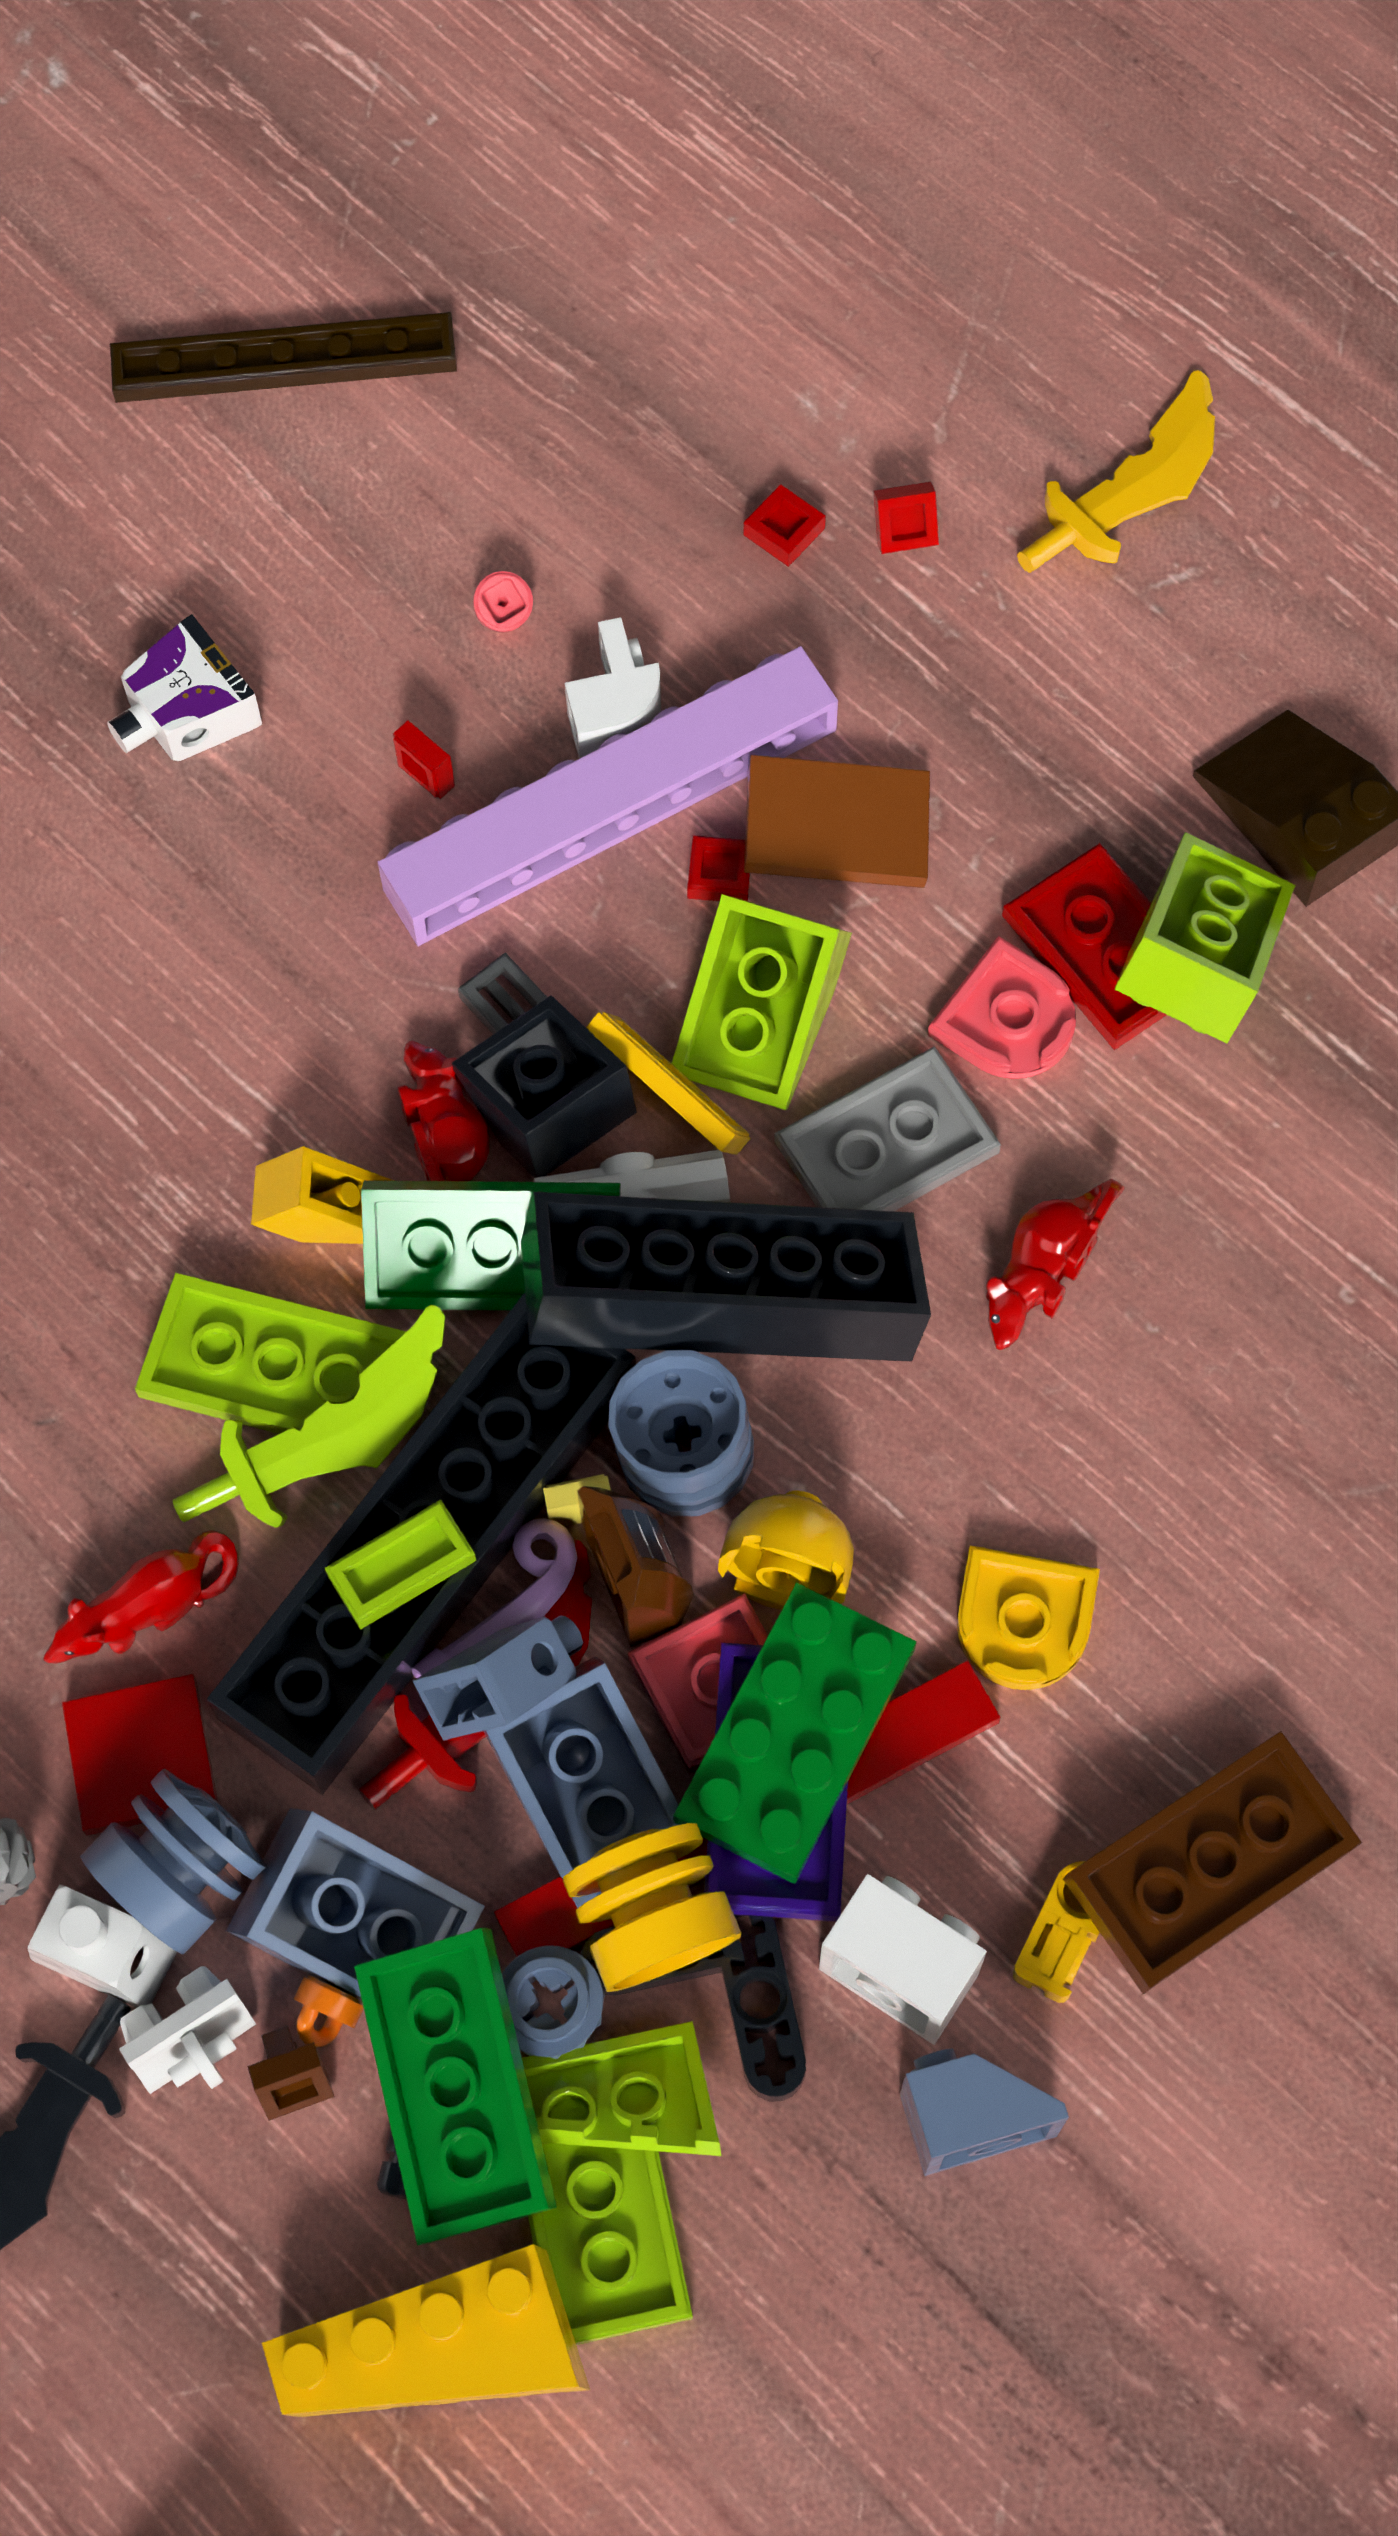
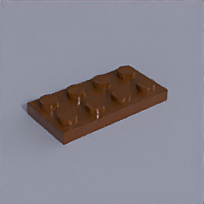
(1211, 1861)

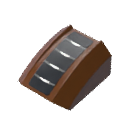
(634, 1563)

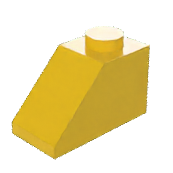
(310, 1197)

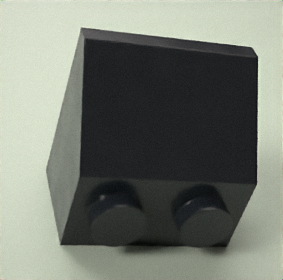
(546, 1087)

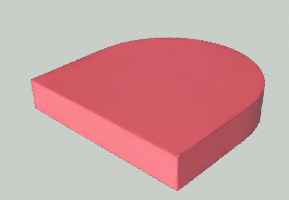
(1008, 1015)

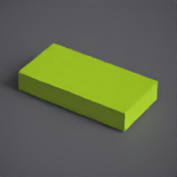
(400, 1564)

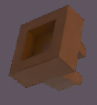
(289, 2075)

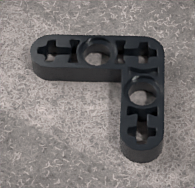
(753, 2054)

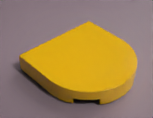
(1024, 1617)

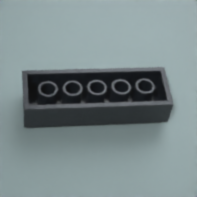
(723, 1277)

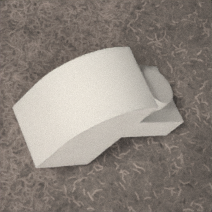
(619, 699)

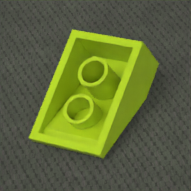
(1206, 938)
(759, 1001)

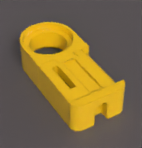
(1055, 1944)

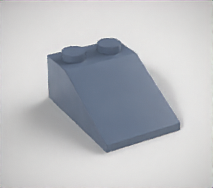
(583, 1770)
(343, 1903)

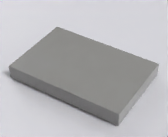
(889, 1139)

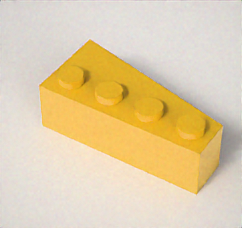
(442, 2342)

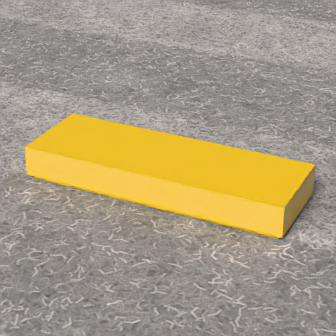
(669, 1083)

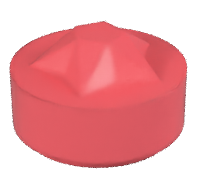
(502, 601)

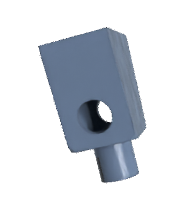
(500, 1676)

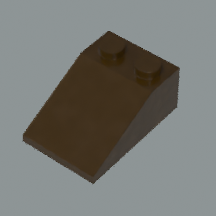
(1304, 803)

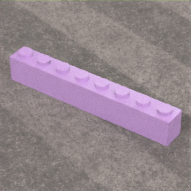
(606, 795)

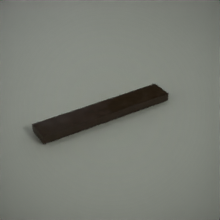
(282, 357)

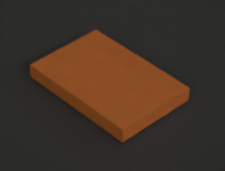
(837, 821)

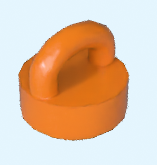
(334, 2003)

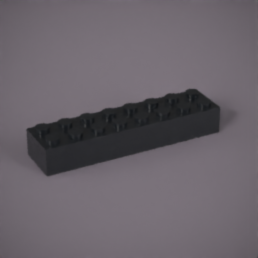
(487, 1450)

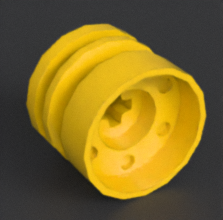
(651, 1906)

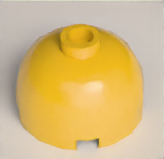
(784, 1543)

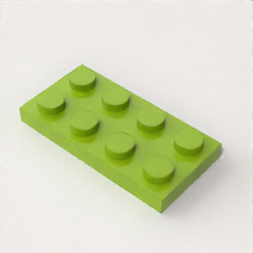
(254, 1355)

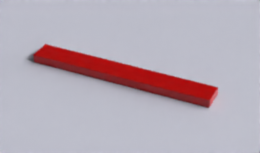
(906, 1736)

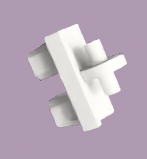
(190, 2037)

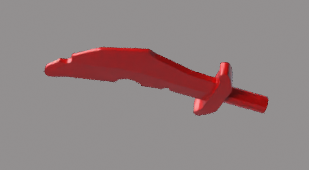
(423, 1739)

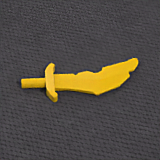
(1141, 483)

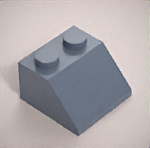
(973, 2110)

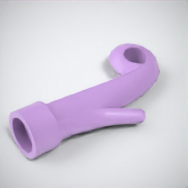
(531, 1602)

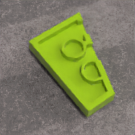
(627, 2094)

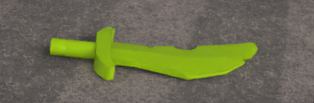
(334, 1435)

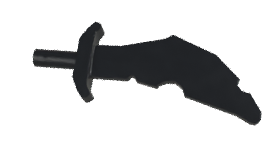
(44, 2124)

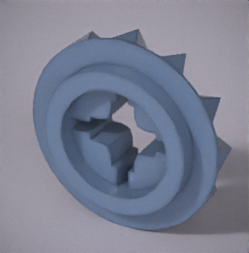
(583, 2005)

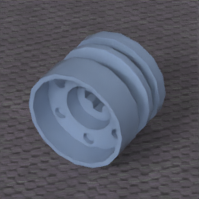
(676, 1399)
(173, 1861)

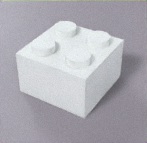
(902, 1956)

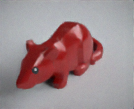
(446, 1127)
(1047, 1245)
(151, 1593)

